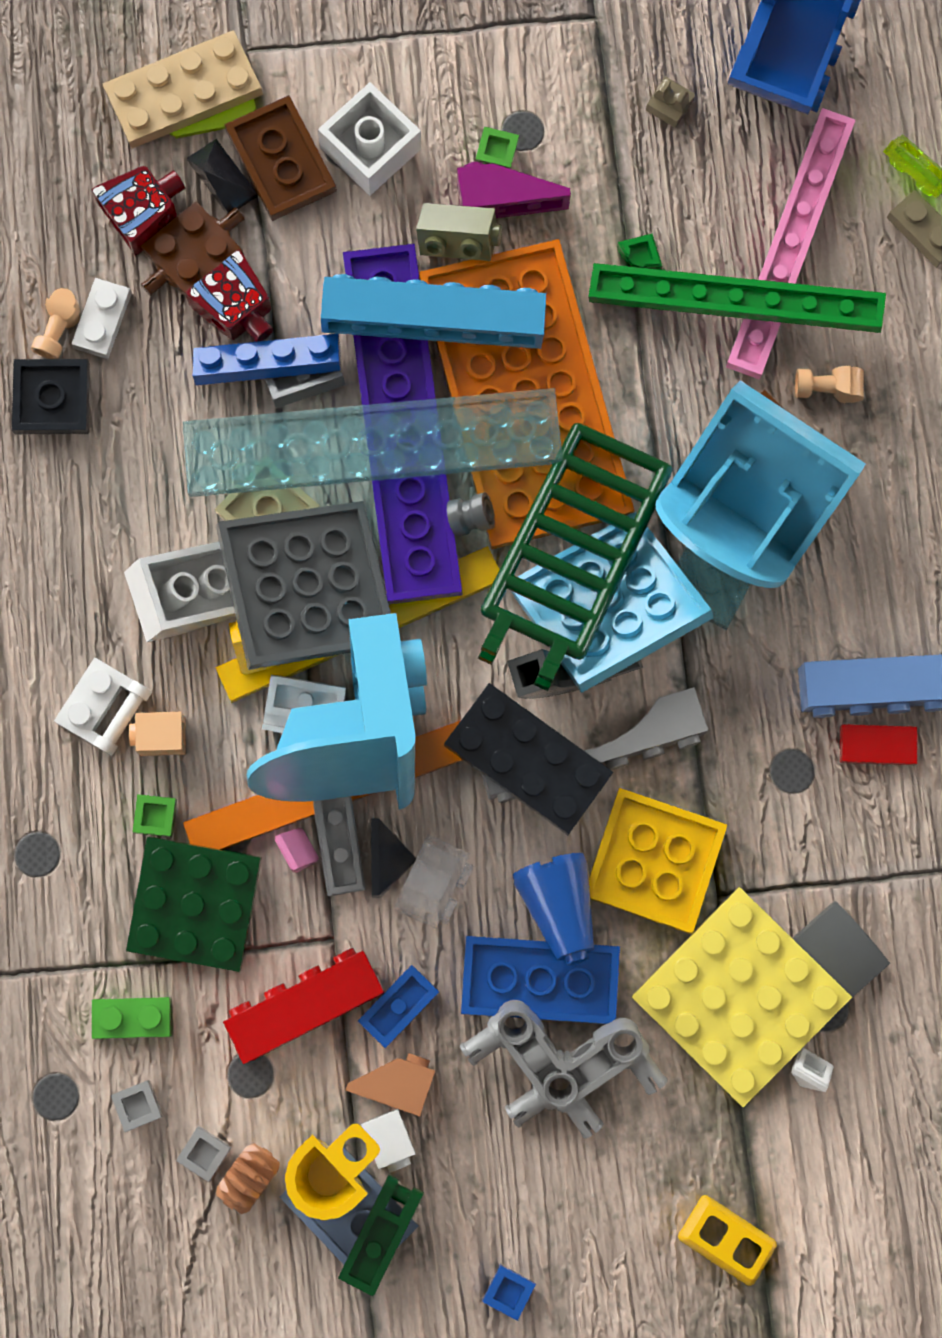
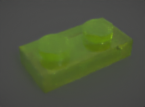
(909, 158)

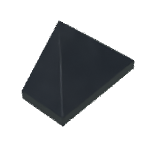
(222, 176)
(388, 858)

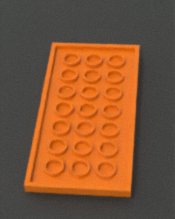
(560, 364)

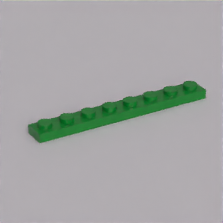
(737, 297)

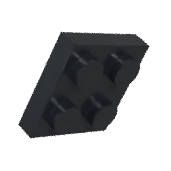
(50, 396)

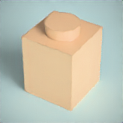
(158, 733)

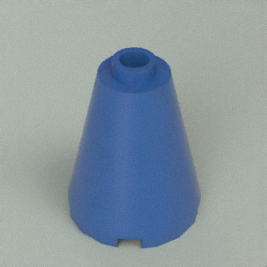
(560, 904)

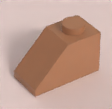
(397, 1084)

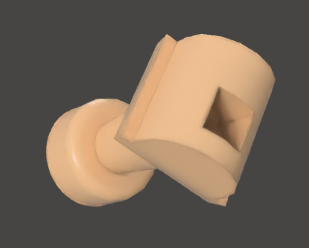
(63, 314)
(844, 383)

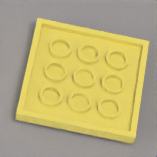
(741, 996)

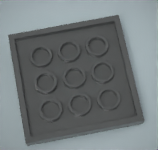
(301, 581)

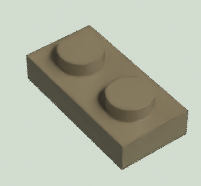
(920, 225)

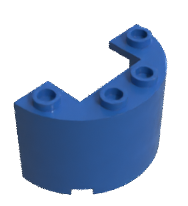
(790, 51)

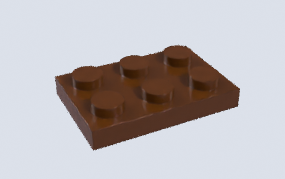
(280, 158)

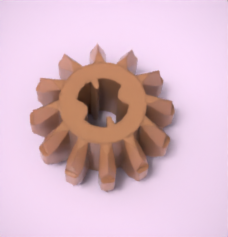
(247, 1178)

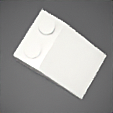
(180, 591)

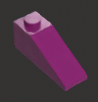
(508, 191)

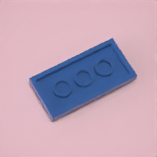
(529, 972)

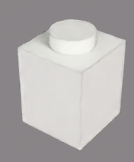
(393, 1140)

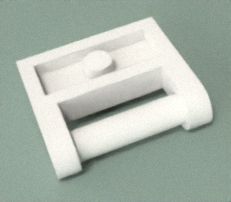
(92, 701)

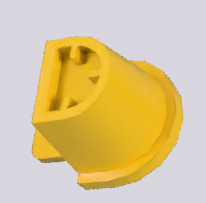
(324, 1180)

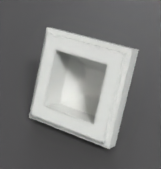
(811, 1071)

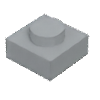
(137, 1106)
(203, 1154)

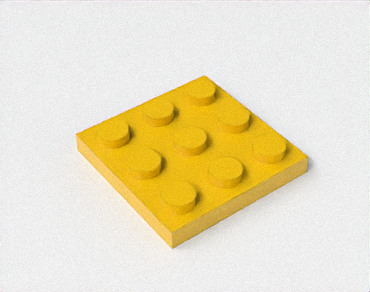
(655, 860)

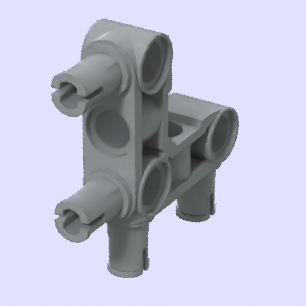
(584, 1067)

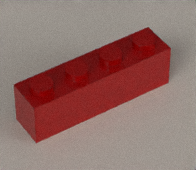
(302, 1007)

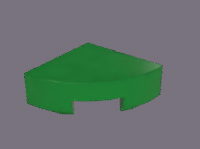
(640, 252)

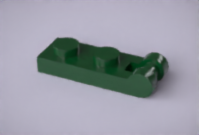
(380, 1237)

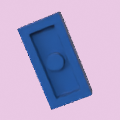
(398, 1006)

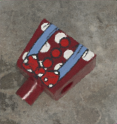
(138, 204)
(232, 299)

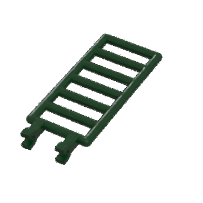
(536, 519)

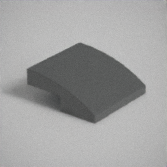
(842, 948)

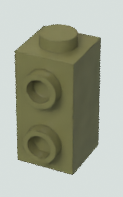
(458, 231)

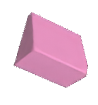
(296, 849)

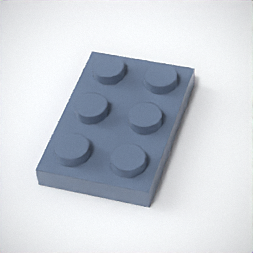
(341, 1233)

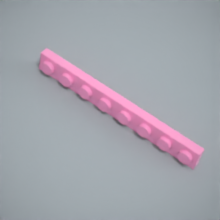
(794, 234)

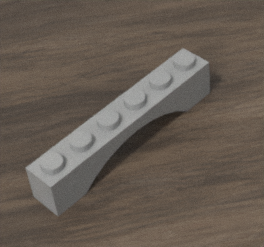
(669, 722)

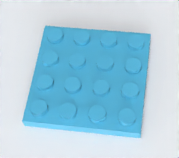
(645, 614)

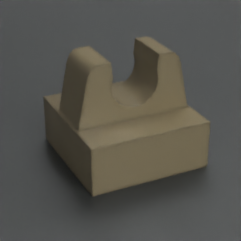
(670, 102)

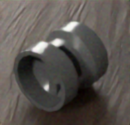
(471, 514)

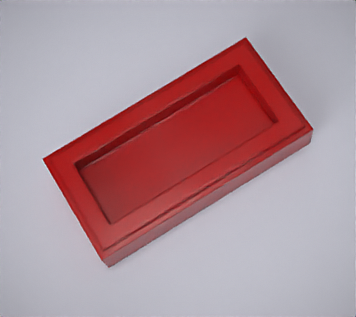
(878, 744)

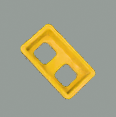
(723, 1253)

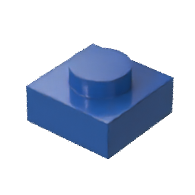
(508, 1292)

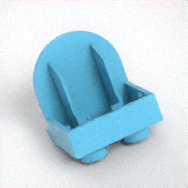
(756, 489)
(358, 742)

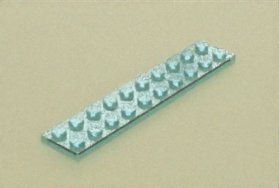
(371, 442)

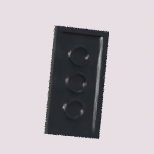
(528, 759)

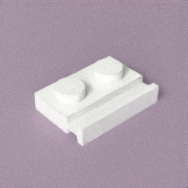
(291, 693)

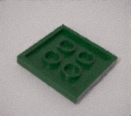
(193, 904)

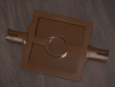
(190, 248)

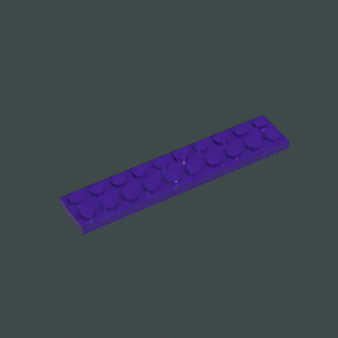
(410, 511)

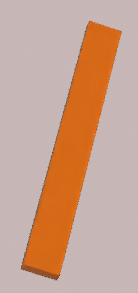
(262, 815)

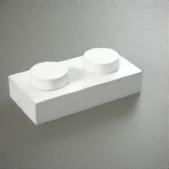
(101, 318)

